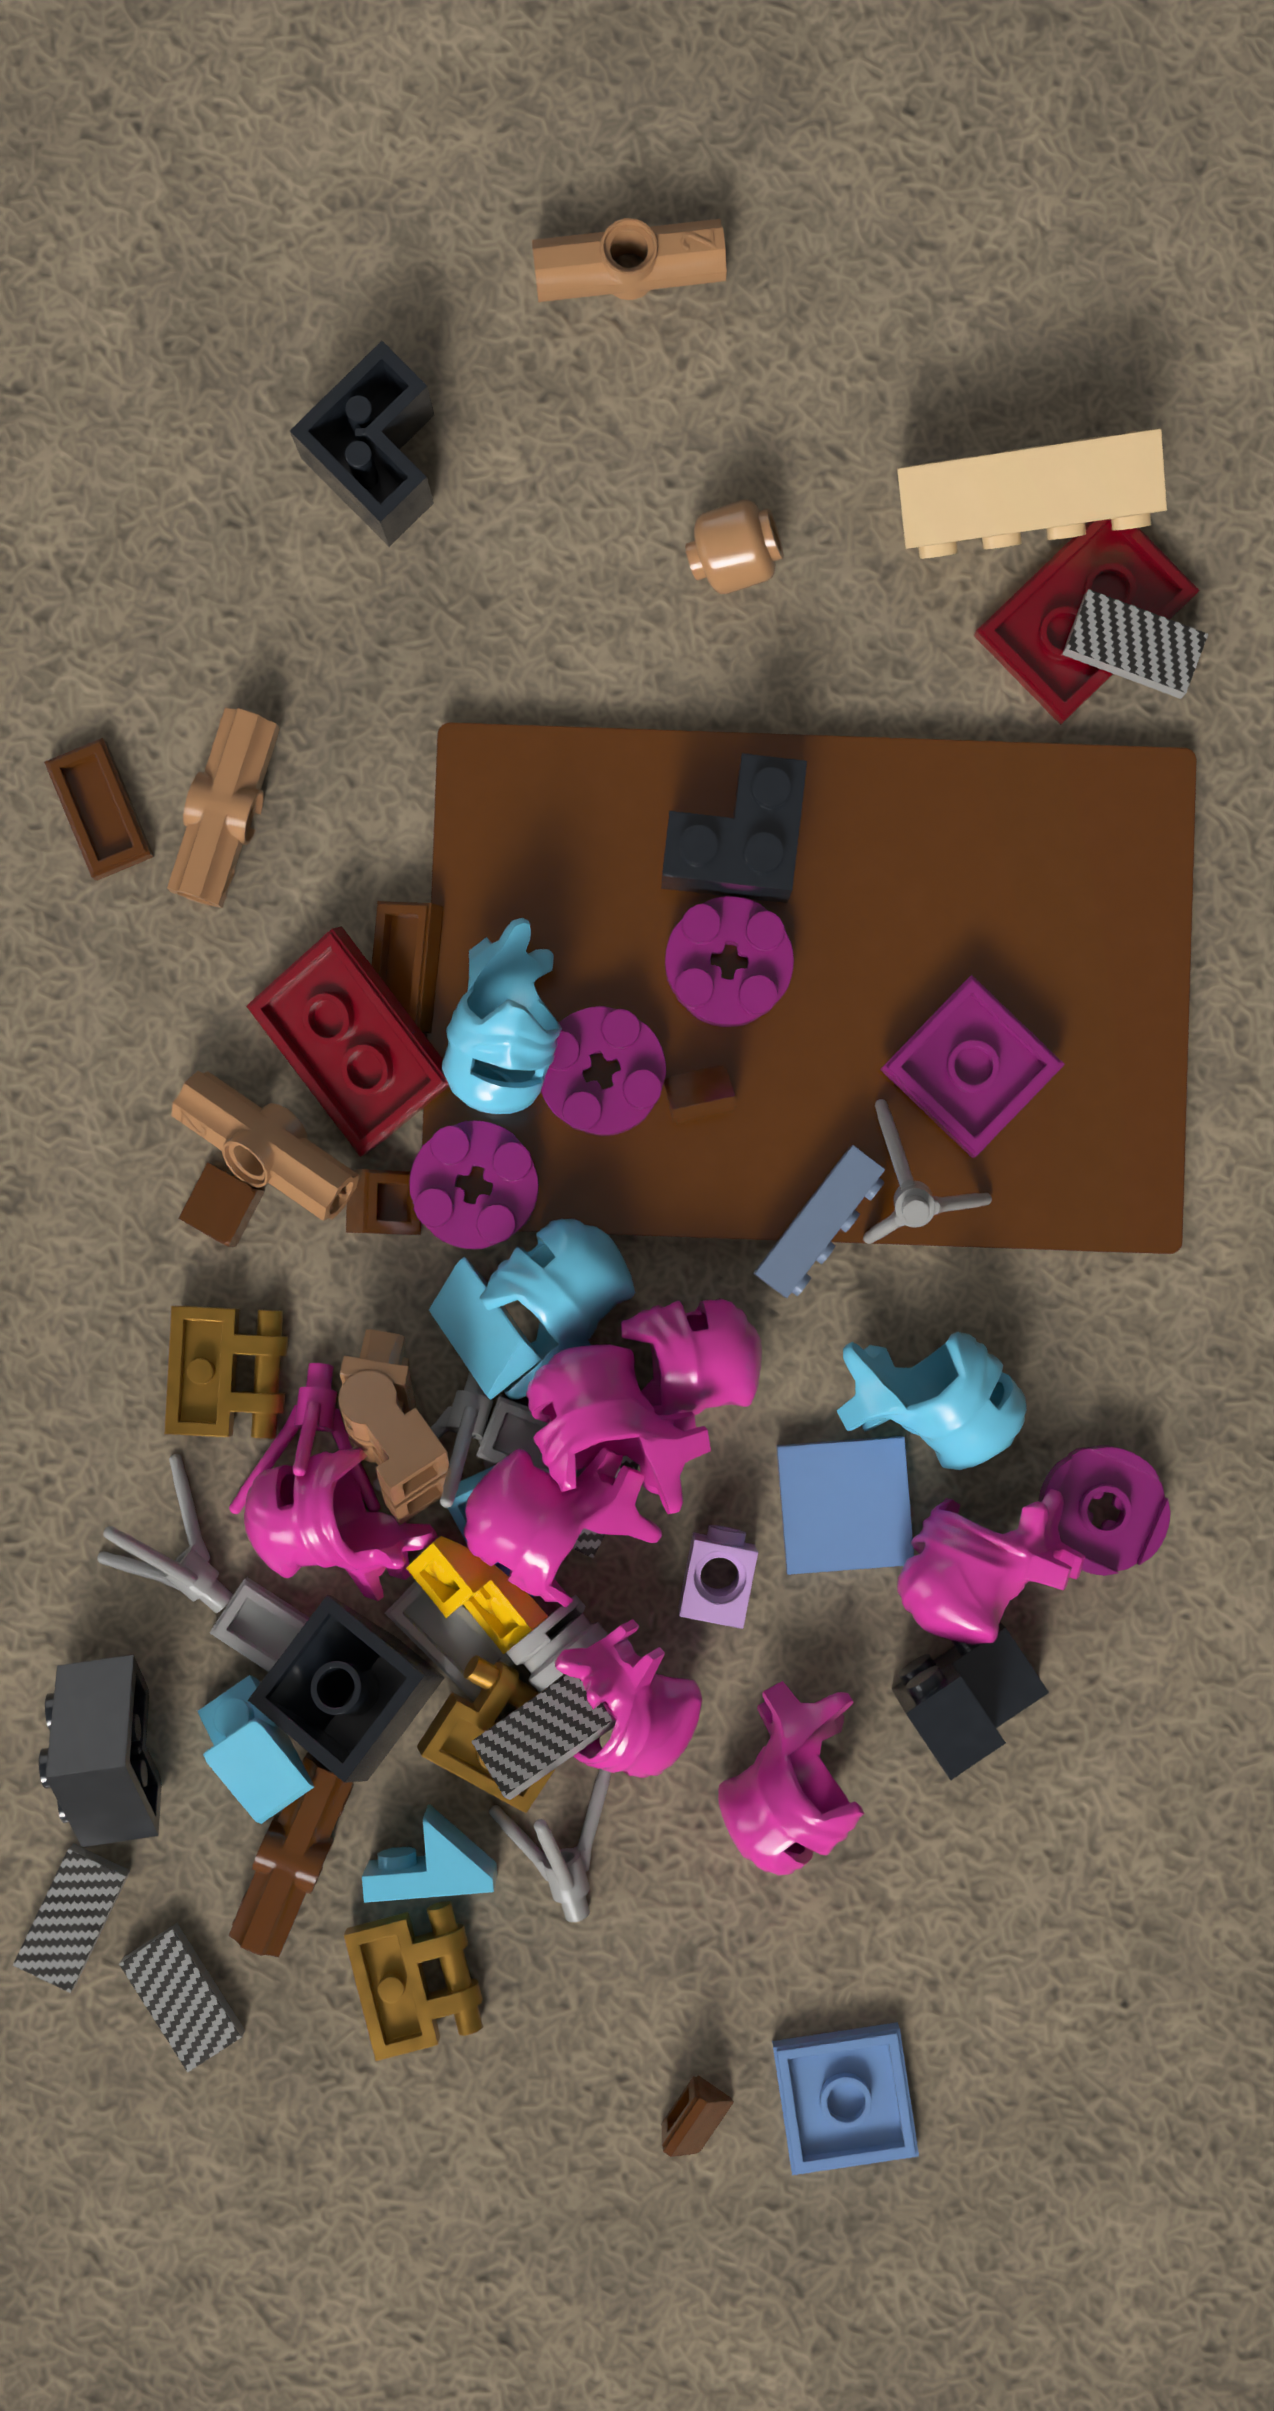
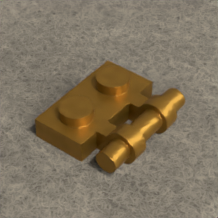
(204, 1370)
(460, 1722)
(393, 1983)

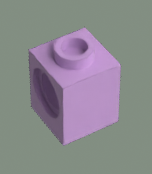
(723, 1605)

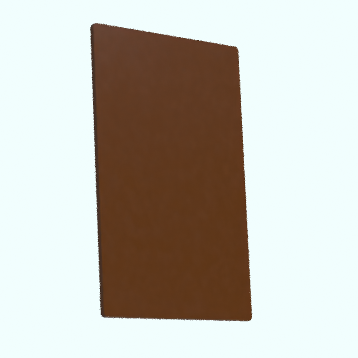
(914, 868)

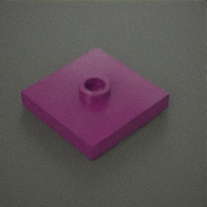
(972, 1066)

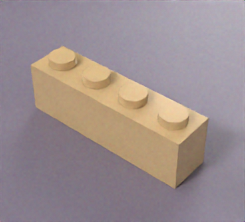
(1033, 490)

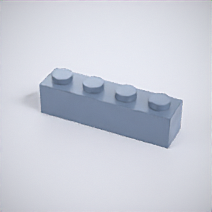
(818, 1222)

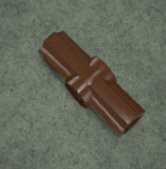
(290, 1862)

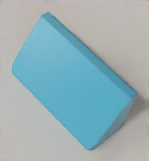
(484, 1339)

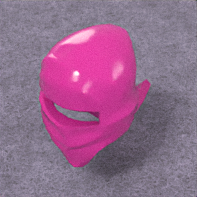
(698, 1356)
(596, 1403)
(325, 1523)
(532, 1526)
(972, 1572)
(651, 1710)
(788, 1797)

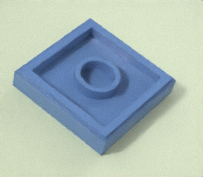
(845, 1504)
(845, 2098)

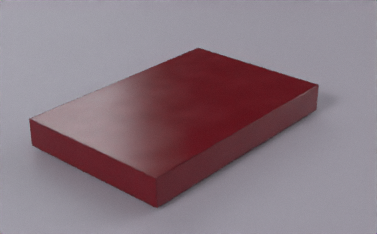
(1037, 620)
(350, 1041)

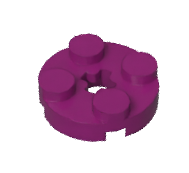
(758, 938)
(634, 1088)
(454, 1153)
(1137, 1494)

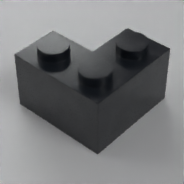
(357, 439)
(746, 853)
(967, 1696)
(100, 1752)

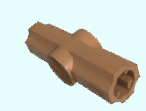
(671, 256)
(223, 807)
(265, 1145)

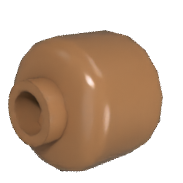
(735, 547)

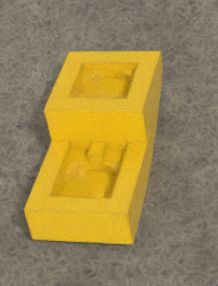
(459, 1578)

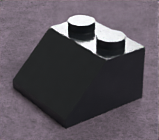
(346, 1690)

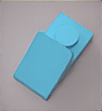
(252, 1753)
(449, 1866)

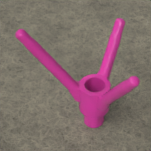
(312, 1413)

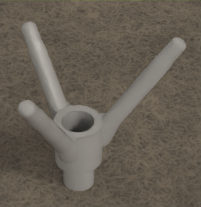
(912, 1199)
(468, 1420)
(186, 1573)
(565, 1867)

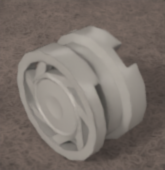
(568, 1631)

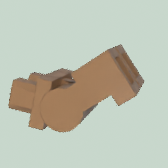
(384, 1422)

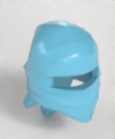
(501, 1028)
(565, 1283)
(949, 1399)

